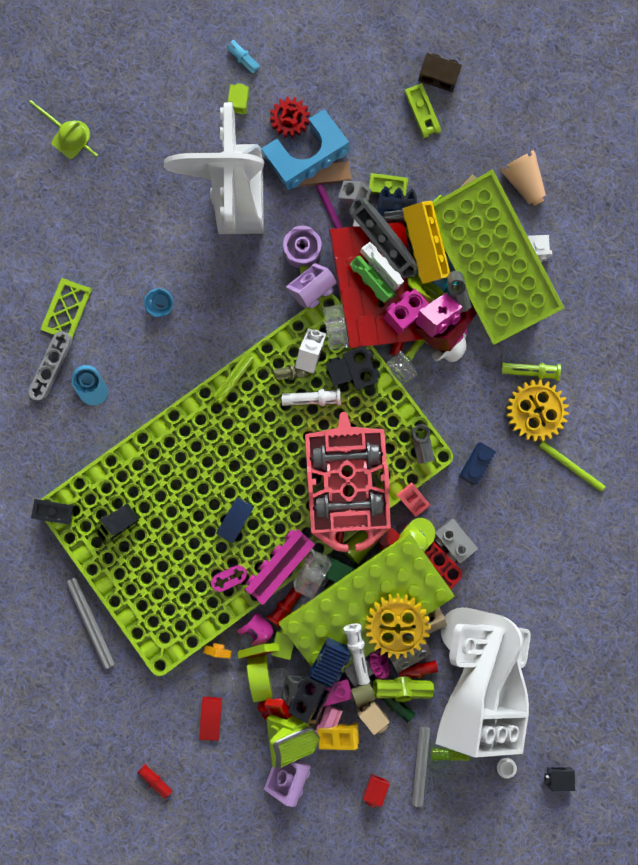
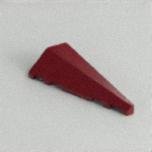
(451, 335)

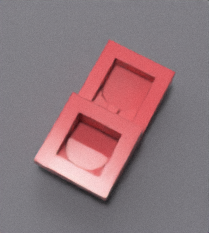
(413, 499)

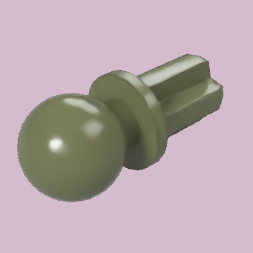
(289, 373)

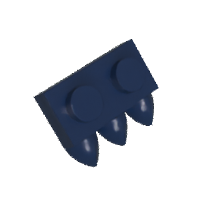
(395, 202)

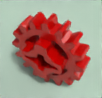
(293, 109)

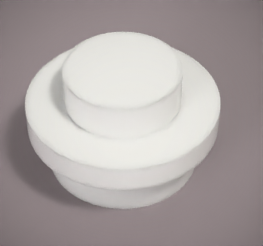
(506, 768)

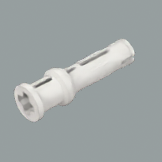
(321, 398)
(356, 645)

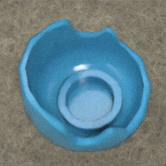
(158, 297)

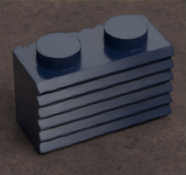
(477, 463)
(330, 662)

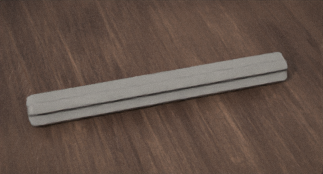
(90, 623)

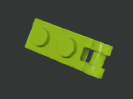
(422, 110)

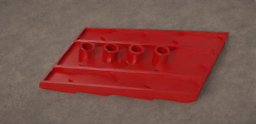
(362, 315)

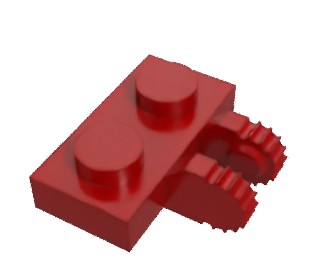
(275, 707)

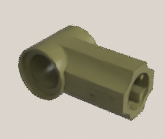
(362, 694)

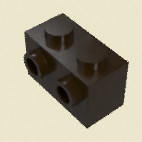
(440, 72)

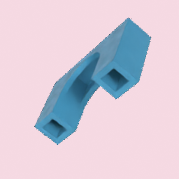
(293, 170)

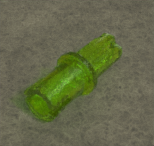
(448, 754)

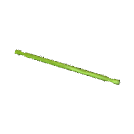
(58, 124)

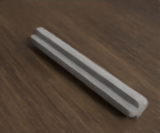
(421, 766)

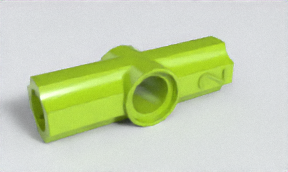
(403, 689)

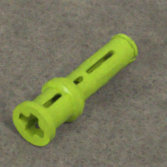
(507, 368)

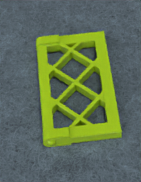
(56, 298)

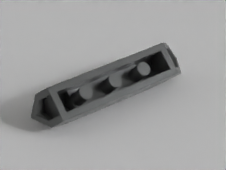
(383, 237)

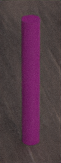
(329, 208)

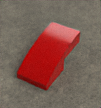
(210, 718)

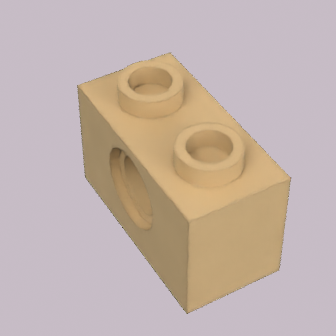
(373, 717)

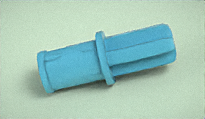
(243, 56)

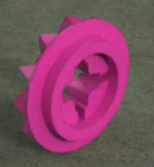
(379, 664)

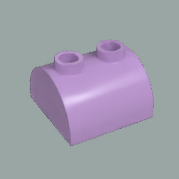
(312, 285)
(288, 782)

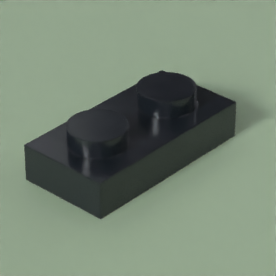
(52, 511)

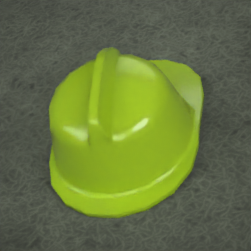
(71, 138)

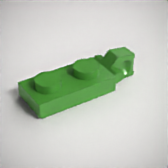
(372, 279)

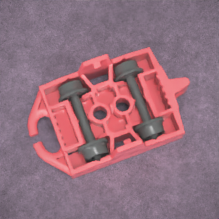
(369, 506)

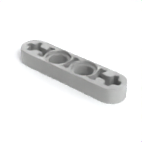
(53, 367)

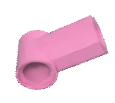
(330, 717)

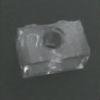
(335, 326)
(312, 573)

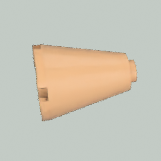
(526, 178)

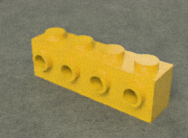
(426, 241)

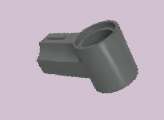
(459, 291)
(423, 446)

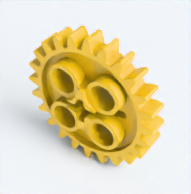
(553, 403)
(398, 608)

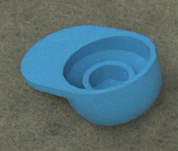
(89, 385)

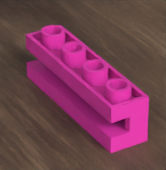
(280, 566)

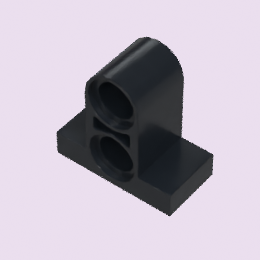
(116, 523)

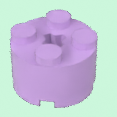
(292, 243)

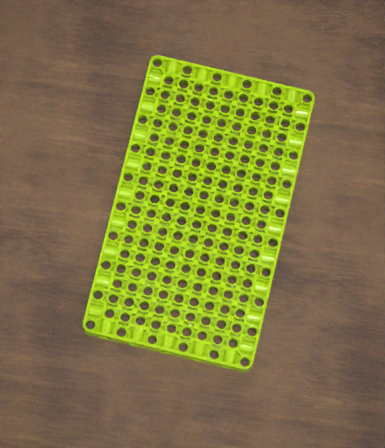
(161, 428)

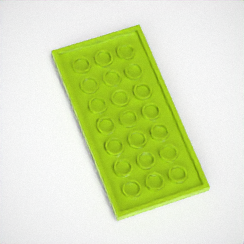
(495, 258)
(395, 570)

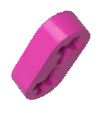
(226, 574)

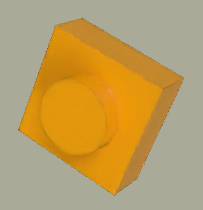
(217, 650)

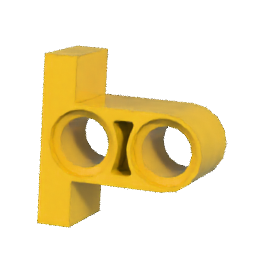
(339, 737)

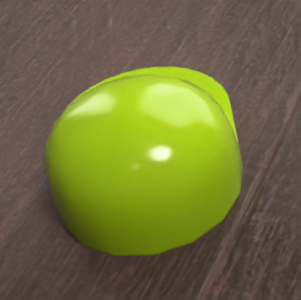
(427, 290)
(422, 532)

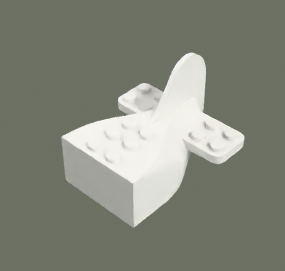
(234, 177)
(490, 700)

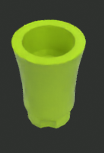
(357, 556)

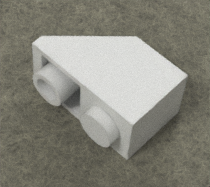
(310, 350)

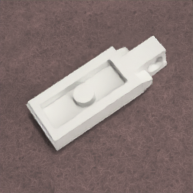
(382, 266)

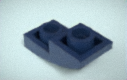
(234, 520)

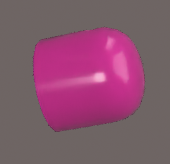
(261, 627)

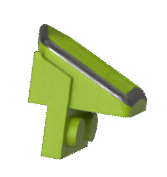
(290, 740)

